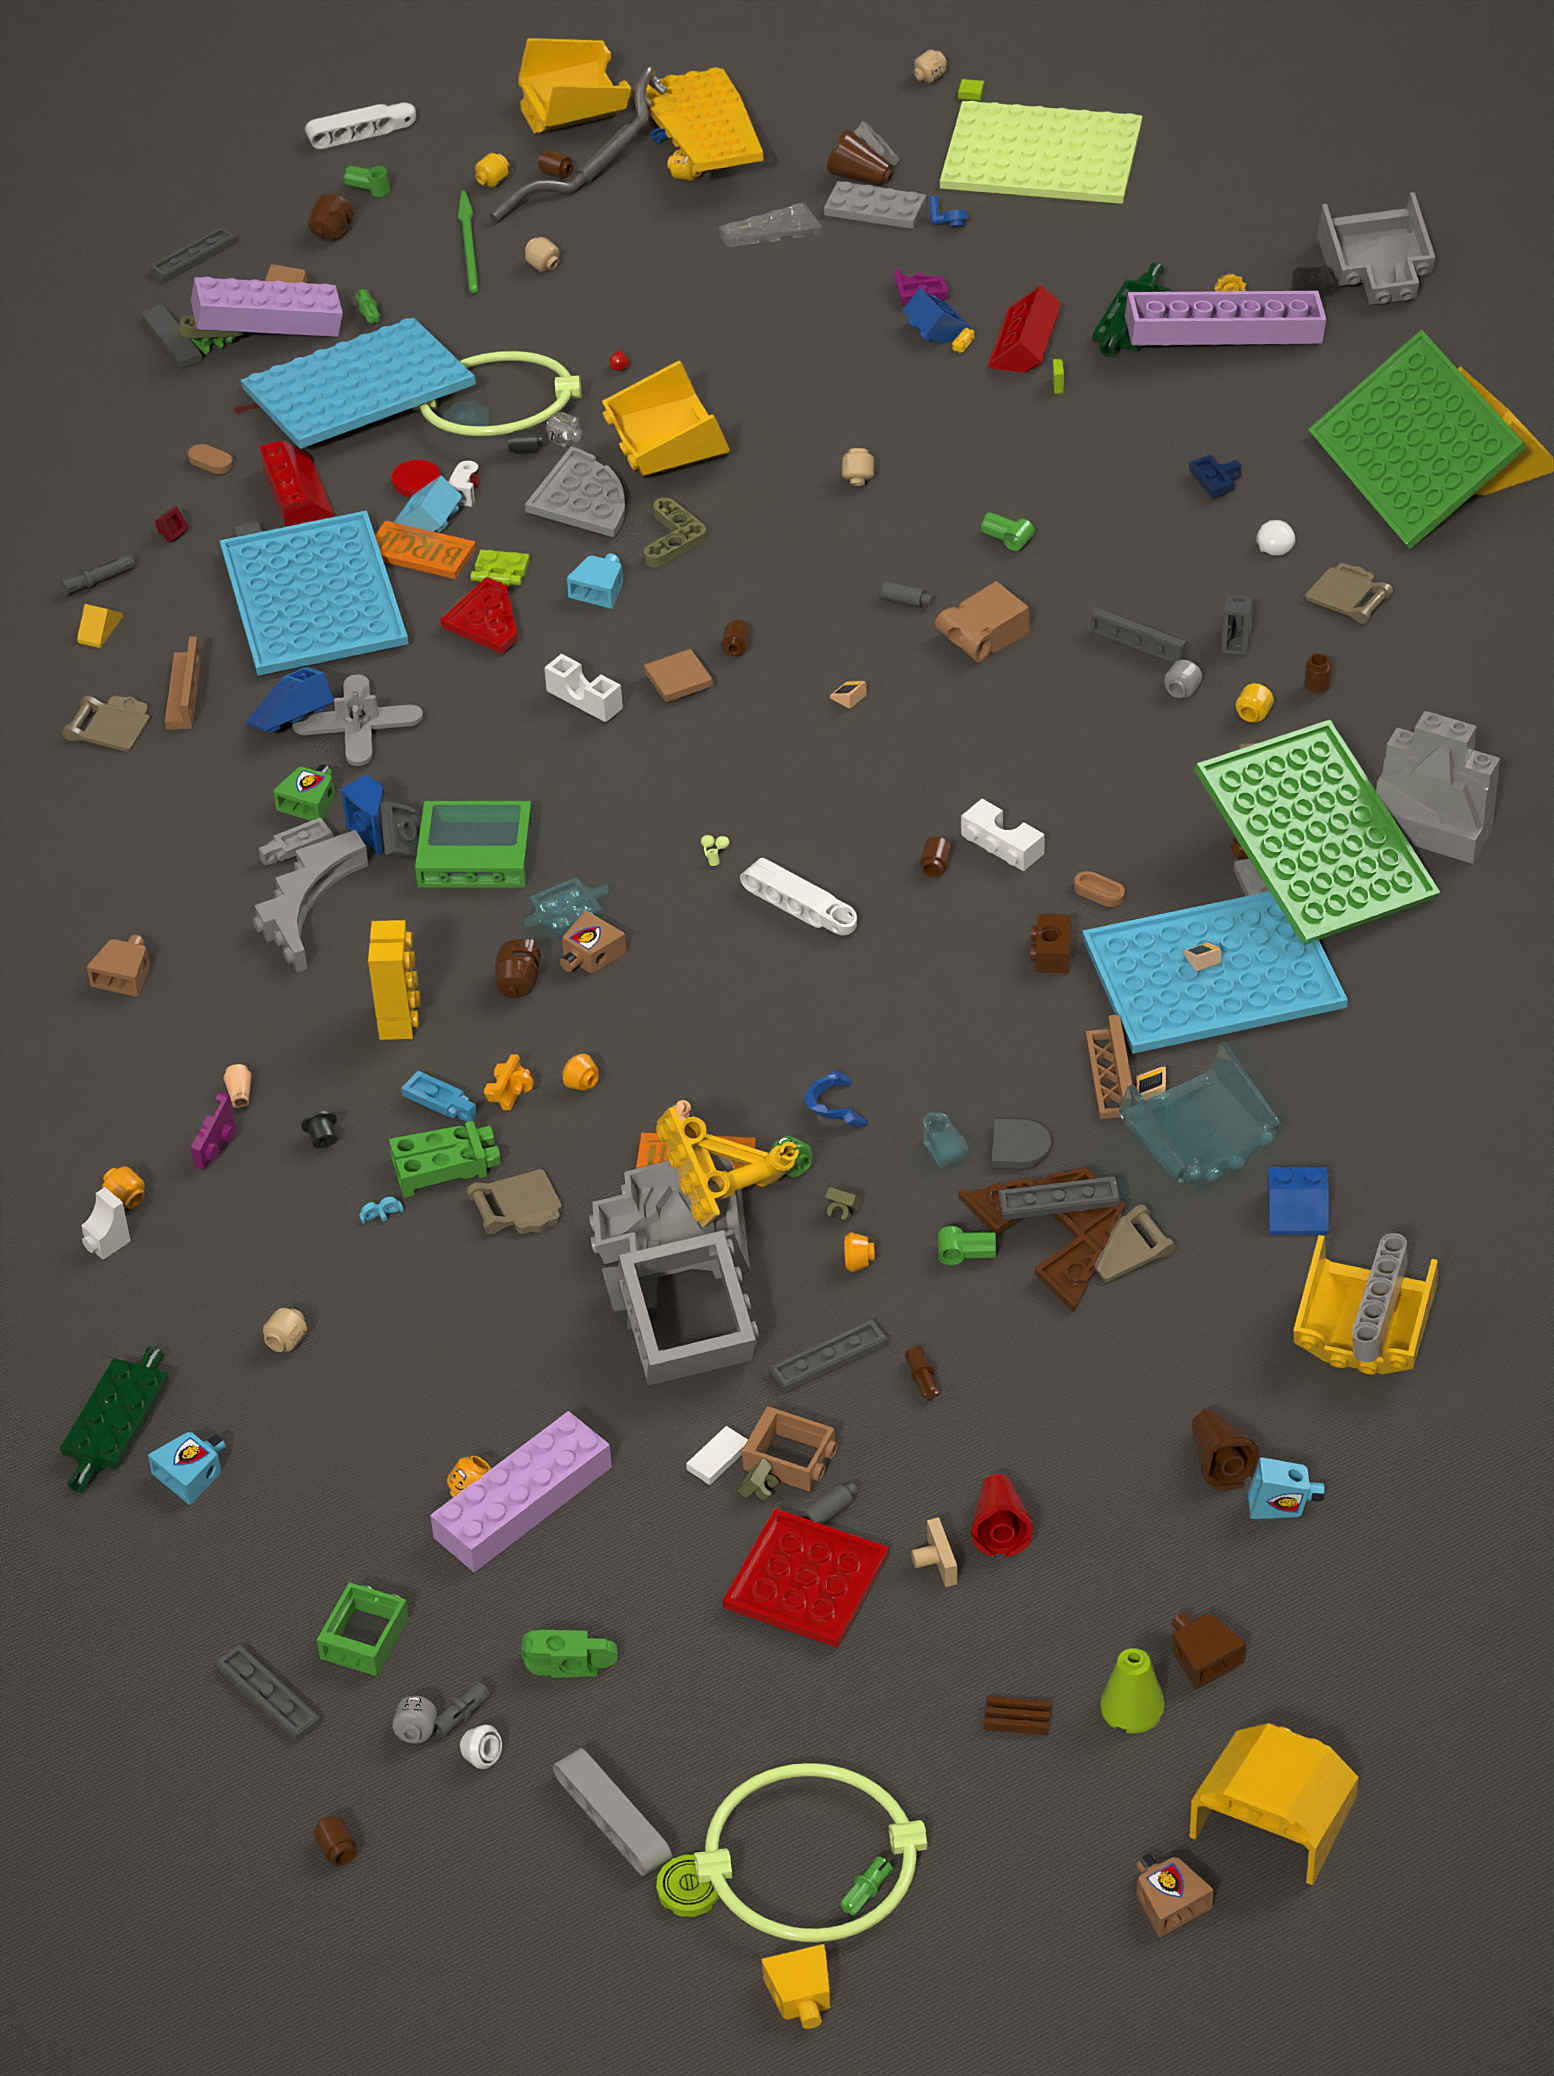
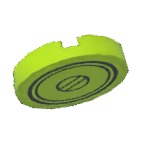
(681, 1890)

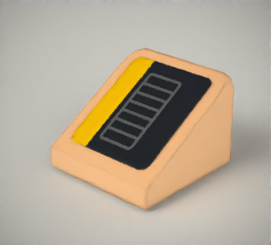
(850, 693)
(1203, 956)
(1151, 1083)

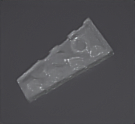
(771, 226)

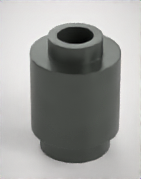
(525, 440)

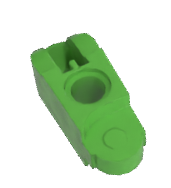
(566, 1653)

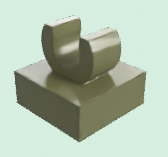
(842, 1200)
(756, 1479)

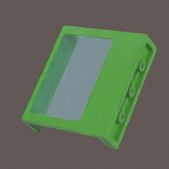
(473, 844)

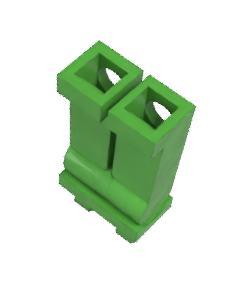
(442, 1156)

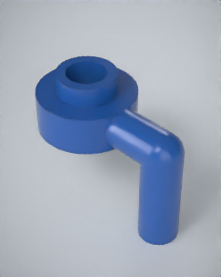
(955, 217)

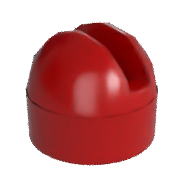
(618, 361)

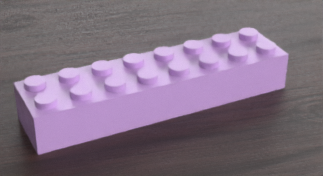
(1225, 318)

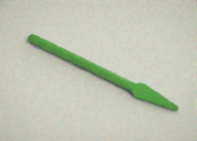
(465, 215)

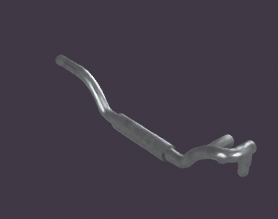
(602, 157)

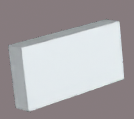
(717, 1455)

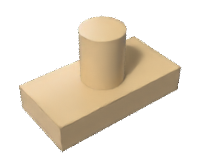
(937, 1553)

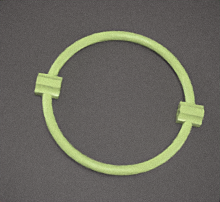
(565, 388)
(905, 1838)

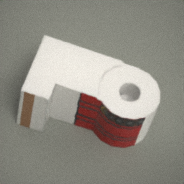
(464, 481)

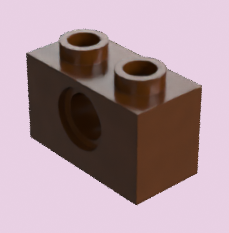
(1052, 943)

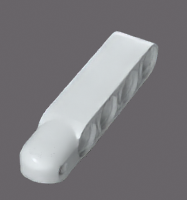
(359, 124)
(798, 897)

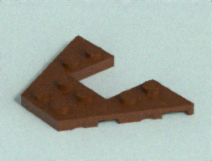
(1073, 1266)

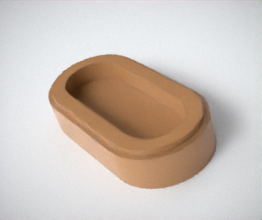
(210, 459)
(1099, 889)

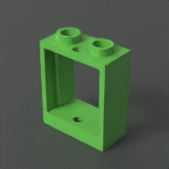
(355, 1654)

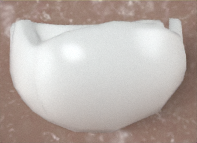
(1275, 537)

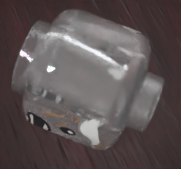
(563, 429)

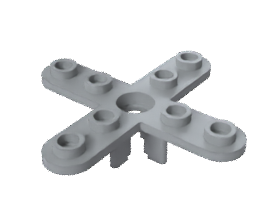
(358, 730)

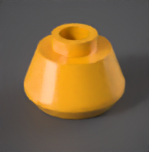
(580, 1073)
(857, 1252)

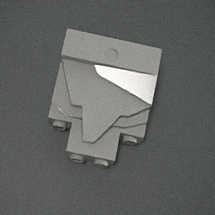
(1378, 250)
(1440, 787)
(658, 1213)

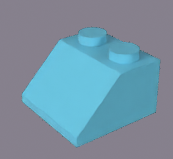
(430, 506)

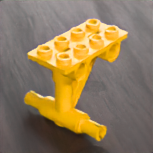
(700, 1180)

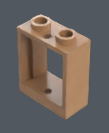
(798, 1429)

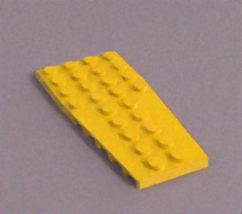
(705, 119)

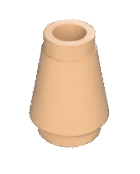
(238, 1084)

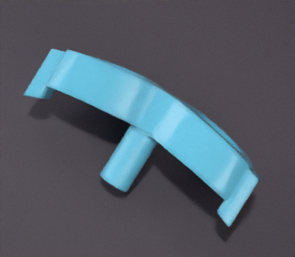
(372, 1210)

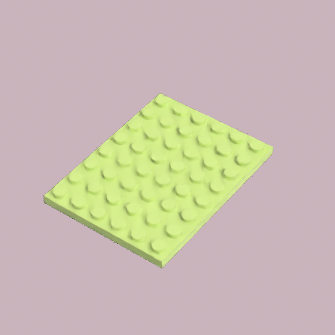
(1041, 152)

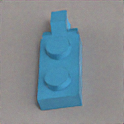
(439, 1097)

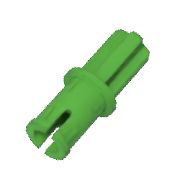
(367, 306)
(865, 1886)

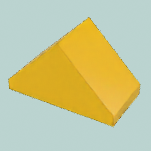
(97, 625)

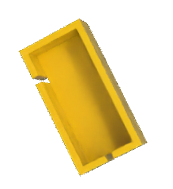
(393, 979)

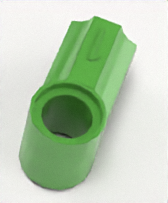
(371, 179)
(1012, 533)
(956, 1245)

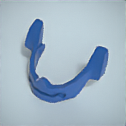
(818, 1086)

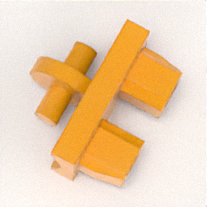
(511, 1081)

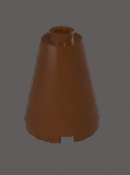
(858, 161)
(1223, 1451)

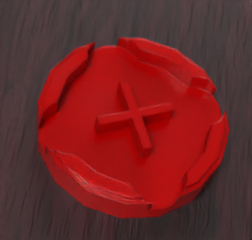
(413, 476)

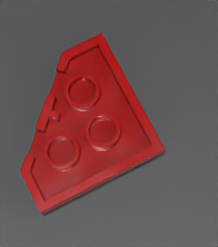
(484, 617)

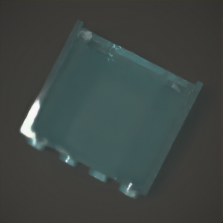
(1203, 1123)

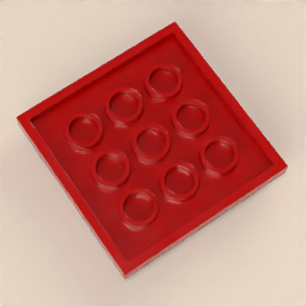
(806, 1577)

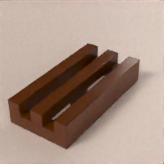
(1018, 1711)

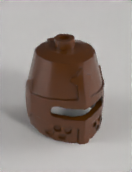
(330, 216)
(517, 973)

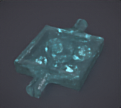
(564, 904)

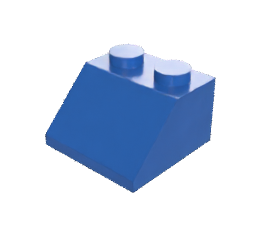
(934, 317)
(363, 810)
(1298, 1200)

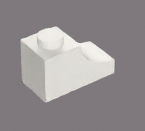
(107, 1225)

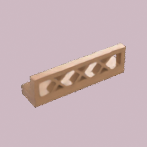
(183, 687)
(1120, 1066)

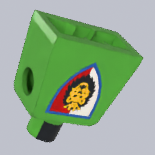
(306, 793)

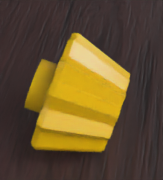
(1229, 283)

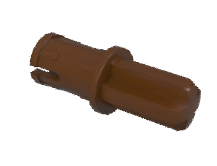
(922, 1372)

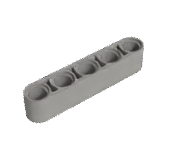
(1380, 1297)
(612, 1811)

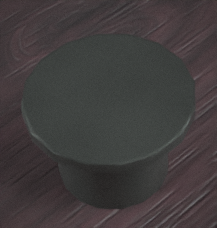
(321, 1128)

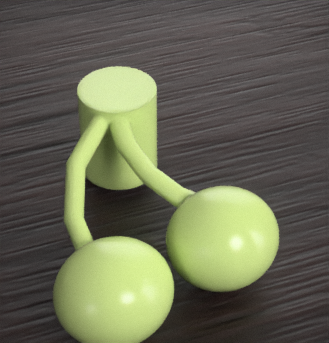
(708, 841)

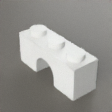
(599, 698)
(985, 827)

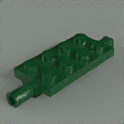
(1112, 328)
(113, 1416)

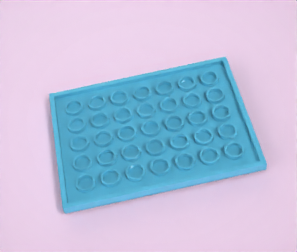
(357, 382)
(313, 593)
(1260, 980)

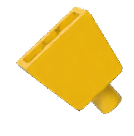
(799, 1984)

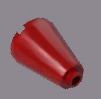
(1000, 1519)

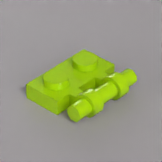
(501, 566)

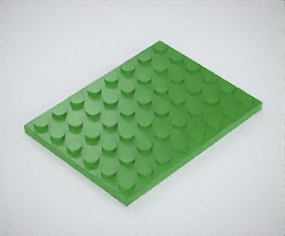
(1417, 439)
(1316, 831)

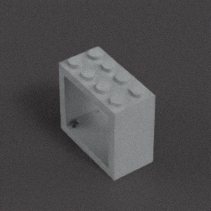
(694, 1357)

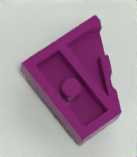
(909, 285)
(214, 1133)

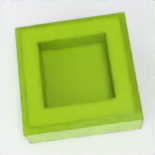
(971, 89)
(1058, 376)

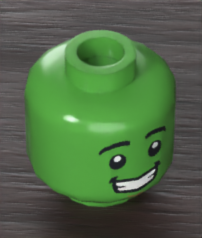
(804, 1157)

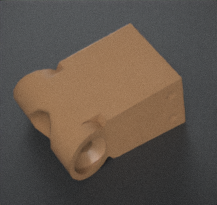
(985, 622)

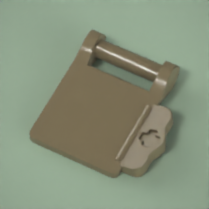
(1346, 588)
(113, 725)
(523, 1200)
(1127, 1247)

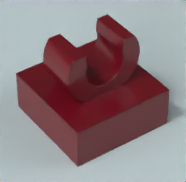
(171, 524)

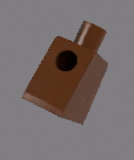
(1205, 1648)

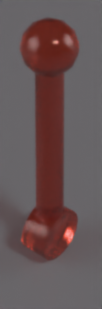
(238, 409)

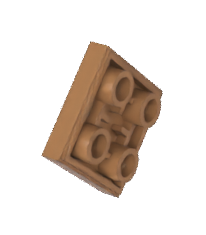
(678, 675)

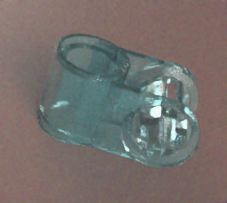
(943, 1139)

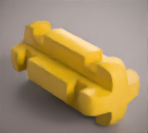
(963, 340)

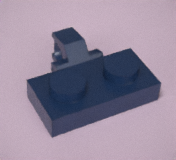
(1215, 477)

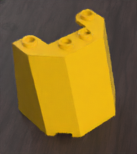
(568, 84)
(664, 423)
(1331, 1307)
(1280, 1786)

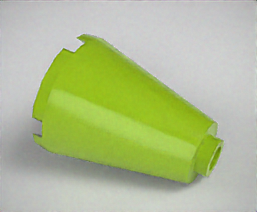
(1132, 1694)

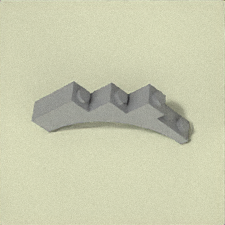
(296, 892)

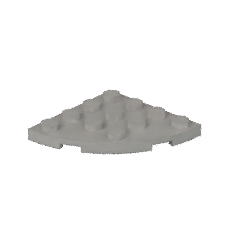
(581, 494)

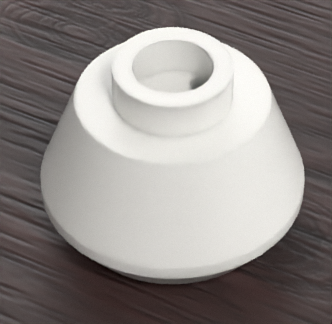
(481, 1746)

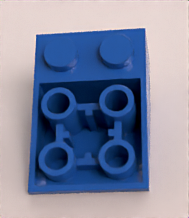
(291, 699)

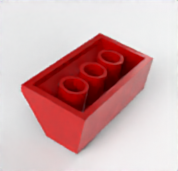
(1025, 332)
(294, 484)

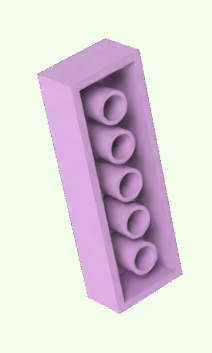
(266, 306)
(521, 1491)

